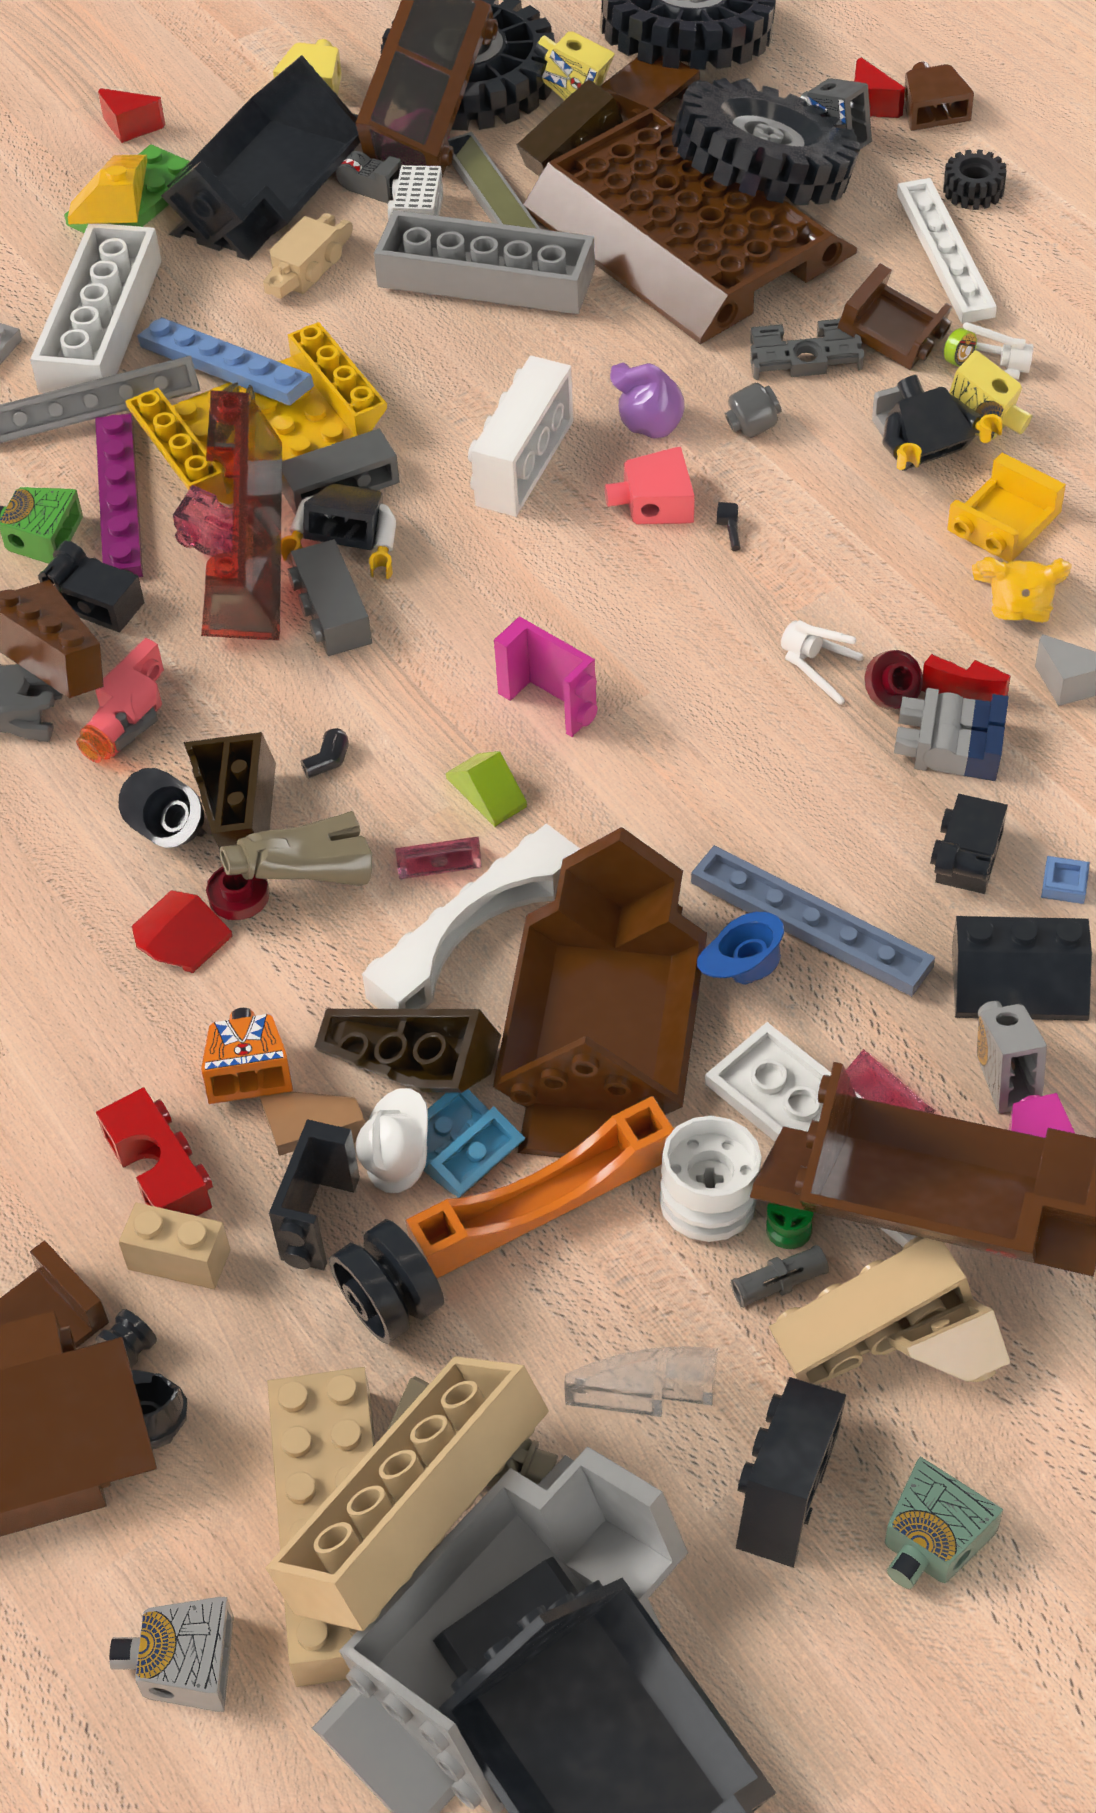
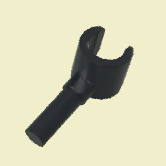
(728, 515)

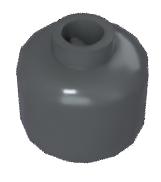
(753, 410)

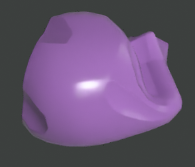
(649, 399)

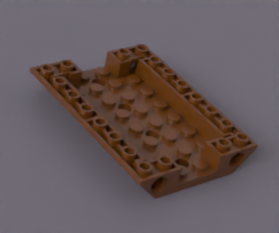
(676, 232)

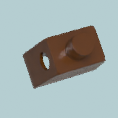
(936, 96)

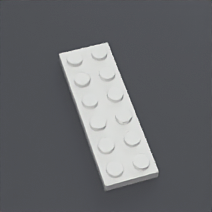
(774, 1087)

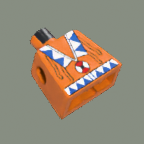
(244, 1058)

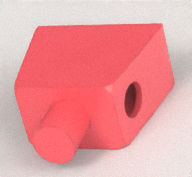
(655, 489)

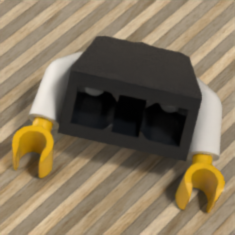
(350, 517)

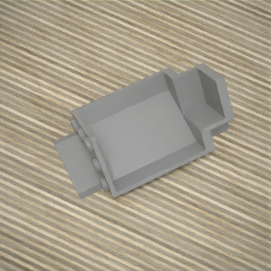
(389, 1721)

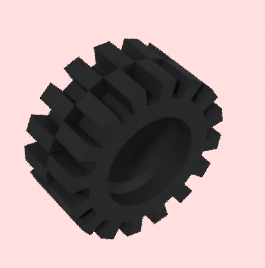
(974, 179)

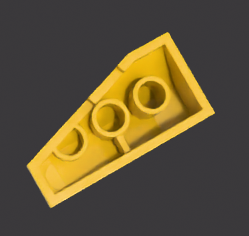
(112, 193)

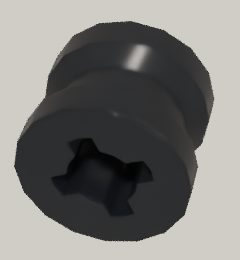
(134, 1332)

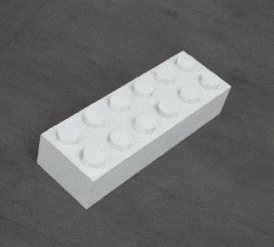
(97, 306)

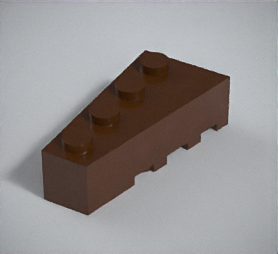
(49, 639)

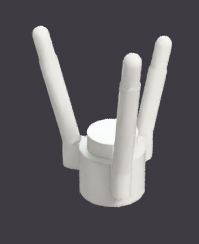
(1014, 354)
(806, 641)

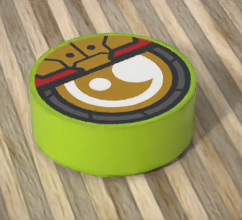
(959, 346)

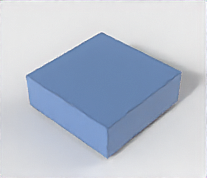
(1065, 879)

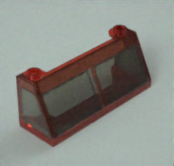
(245, 585)

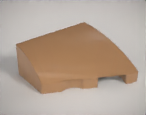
(288, 1113)

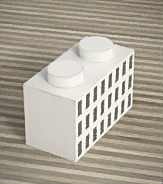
(417, 190)

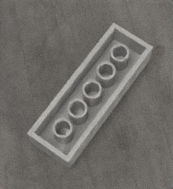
(485, 261)

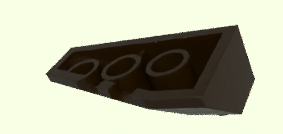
(414, 1046)

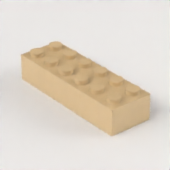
(318, 1438)
(407, 1492)

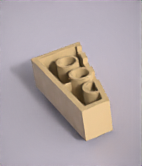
(860, 1314)

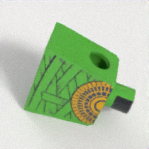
(39, 521)

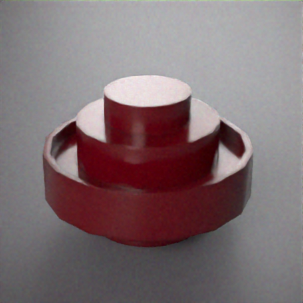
(891, 677)
(236, 897)

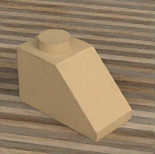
(957, 1341)

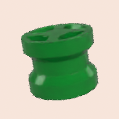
(784, 1234)

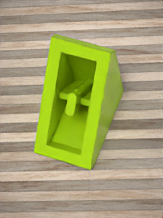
(488, 786)

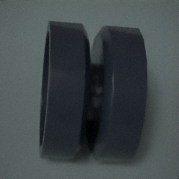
(386, 1281)

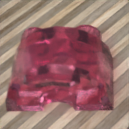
(203, 523)

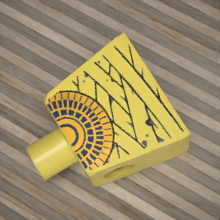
(990, 391)

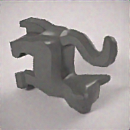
(22, 703)

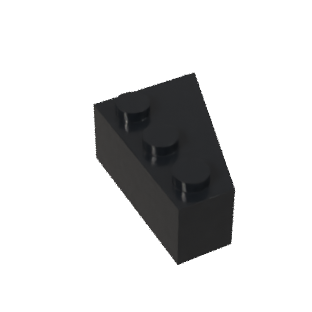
(787, 1469)

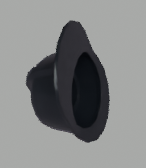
(161, 808)

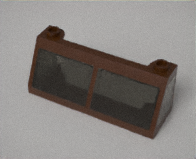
(423, 80)

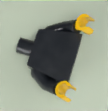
(932, 425)

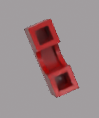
(140, 1130)

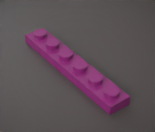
(118, 493)

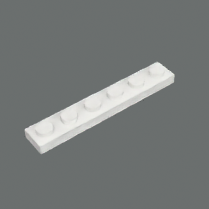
(946, 251)

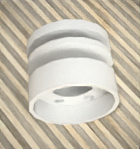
(709, 1178)

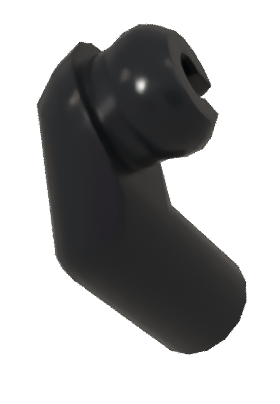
(331, 753)

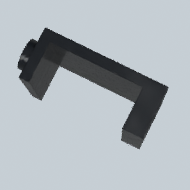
(321, 1157)

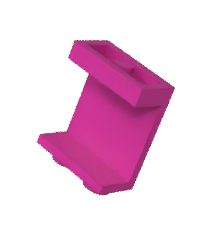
(535, 656)

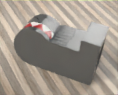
(369, 176)

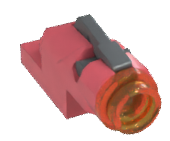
(125, 702)

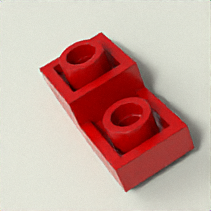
(974, 683)

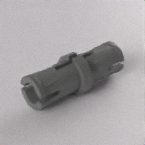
(752, 1286)

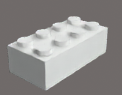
(521, 435)

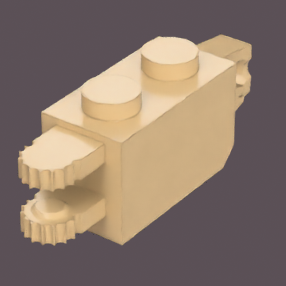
(305, 254)

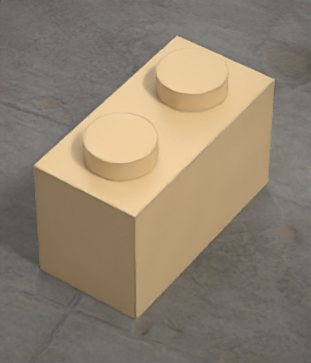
(174, 1245)

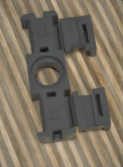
(833, 348)

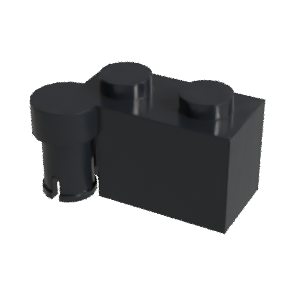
(94, 588)
(970, 843)

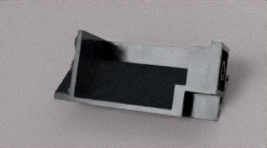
(264, 163)
(589, 1706)

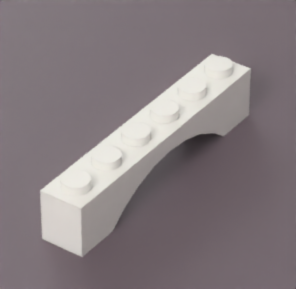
(525, 876)

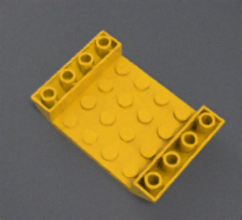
(331, 411)

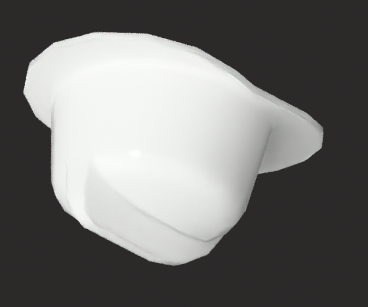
(395, 1141)

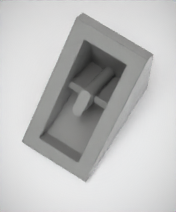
(1066, 670)

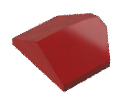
(180, 931)

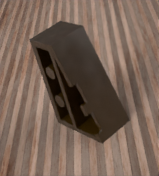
(573, 123)
(234, 784)

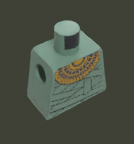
(937, 1526)

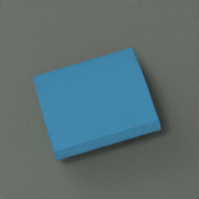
(466, 1141)

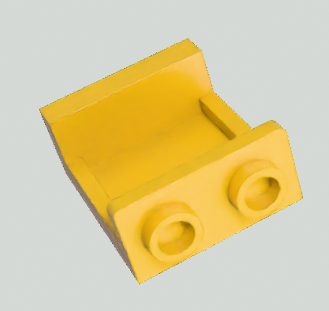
(1008, 508)

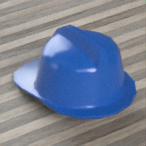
(744, 949)

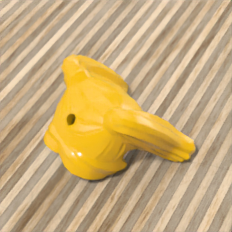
(1013, 577)

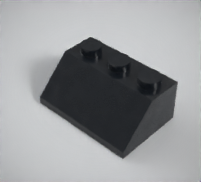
(1024, 963)

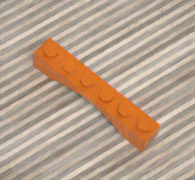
(477, 1224)

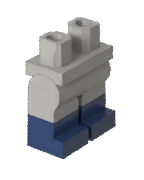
(954, 733)

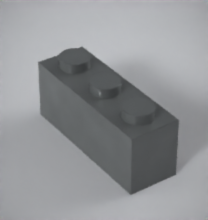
(351, 462)
(329, 598)

